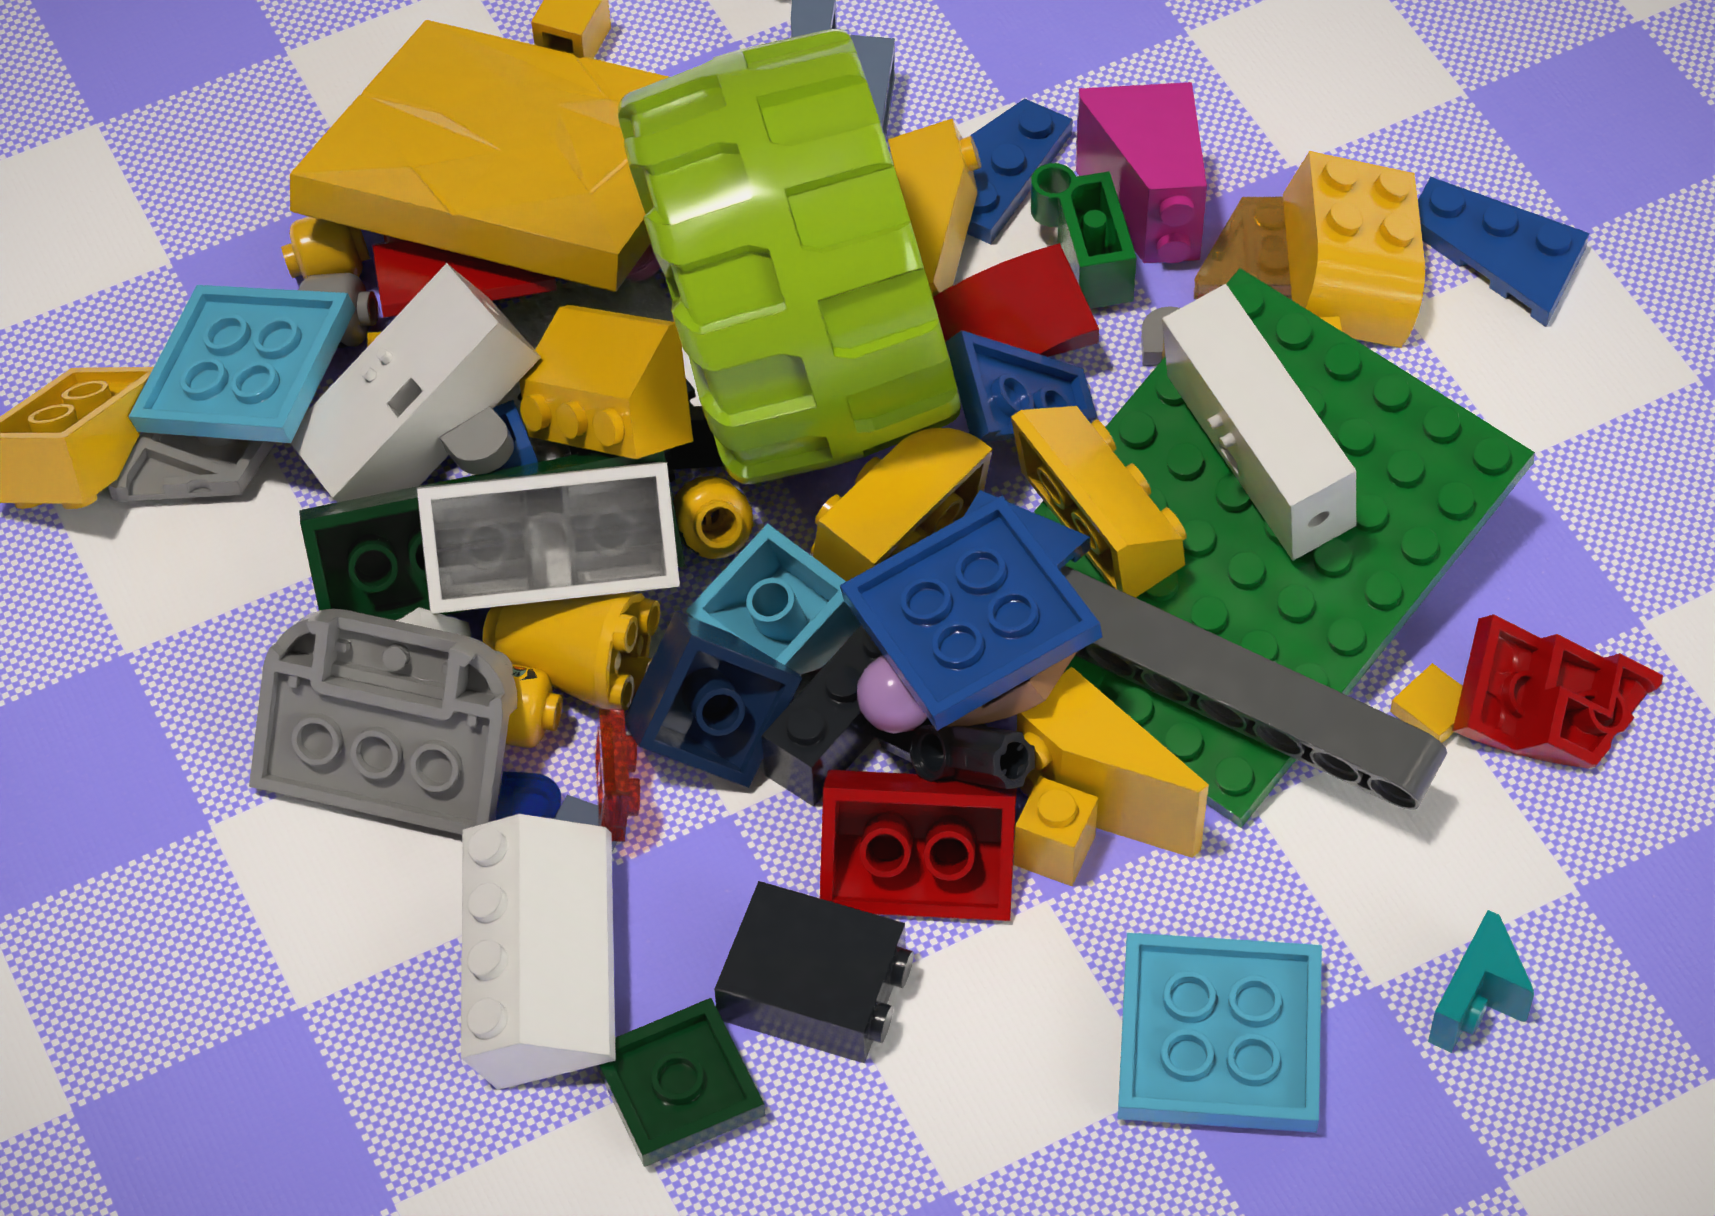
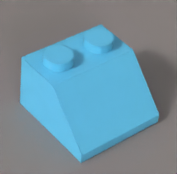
(779, 603)

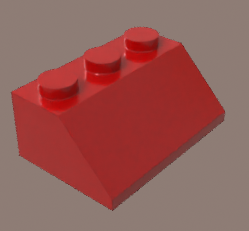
(408, 266)
(917, 845)

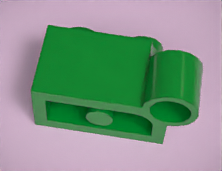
(1088, 230)

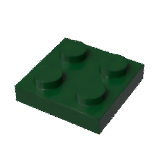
(680, 1083)

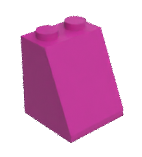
(1155, 161)

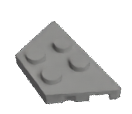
(188, 467)

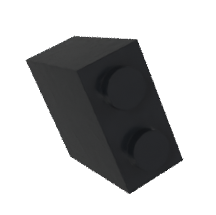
(813, 972)

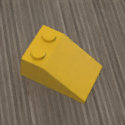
(69, 437)
(1105, 753)

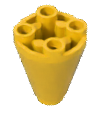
(584, 644)

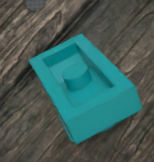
(1485, 977)

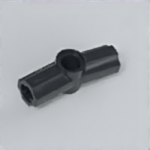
(963, 753)

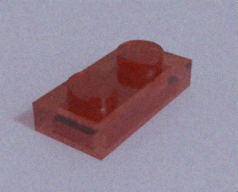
(614, 759)

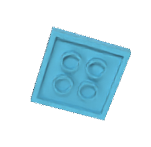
(243, 363)
(1221, 1032)

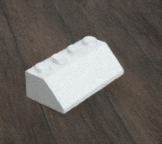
(536, 949)

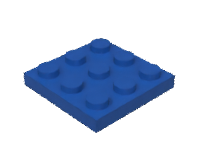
(970, 612)

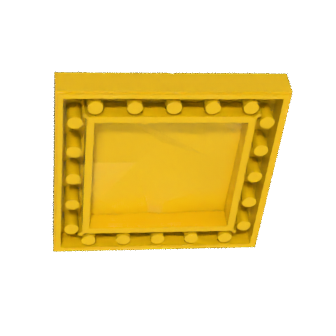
(487, 157)

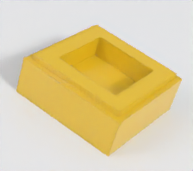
(1429, 703)

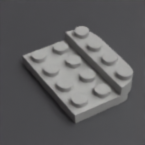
(384, 719)

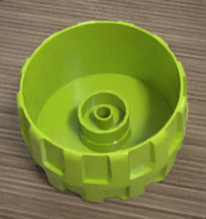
(789, 257)

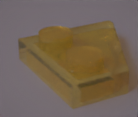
(1250, 241)

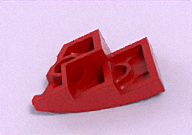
(1022, 303)
(1547, 695)

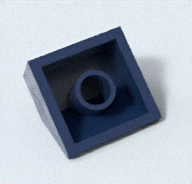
(709, 700)

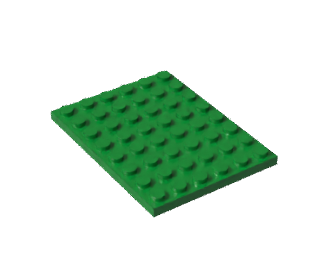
(1422, 494)

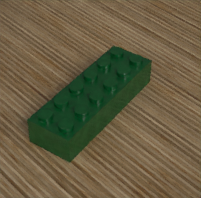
(370, 548)

